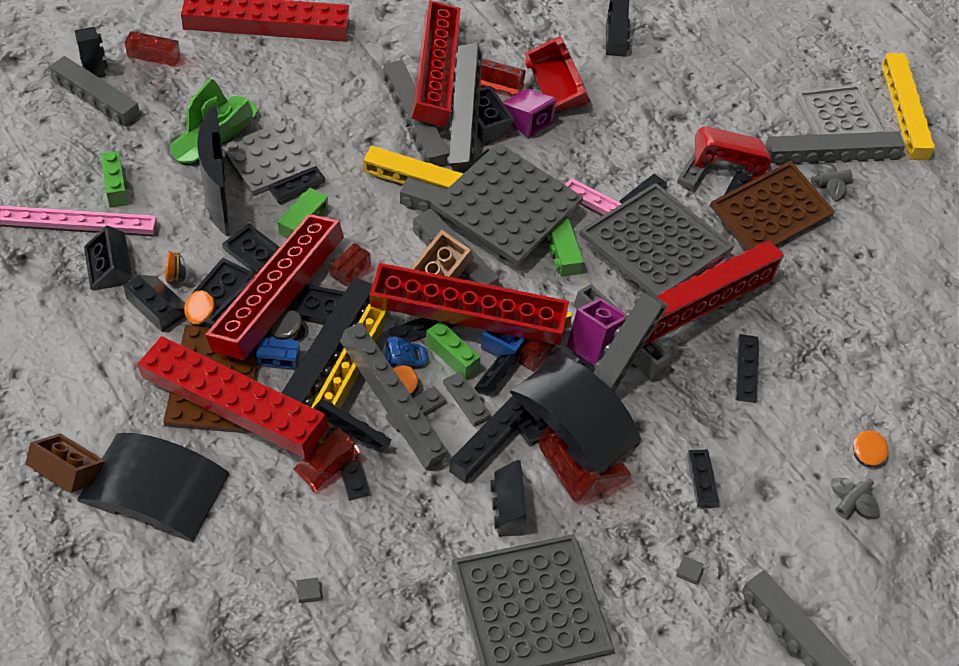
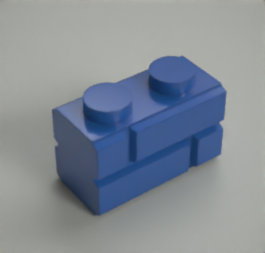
(278, 353)

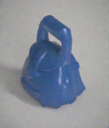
(403, 353)

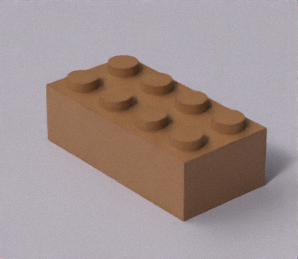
(444, 257)

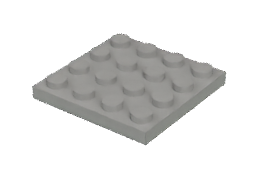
(838, 110)
(267, 157)

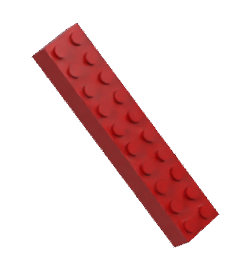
(268, 18)
(436, 64)
(274, 287)
(717, 287)
(469, 303)
(234, 396)

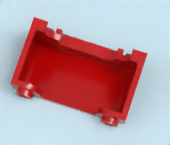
(557, 74)
(732, 147)

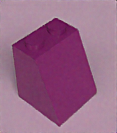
(531, 111)
(594, 329)

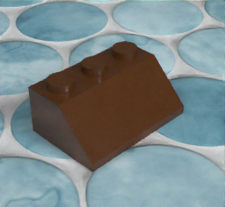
(64, 462)

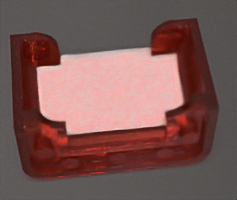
(577, 481)

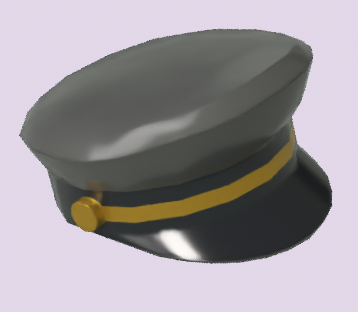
(288, 326)

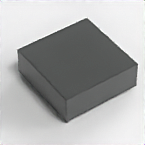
(689, 570)
(308, 590)

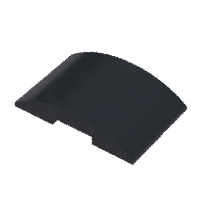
(212, 170)
(580, 412)
(156, 484)

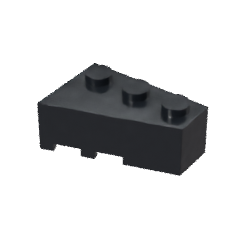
(617, 28)
(91, 51)

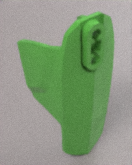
(233, 116)

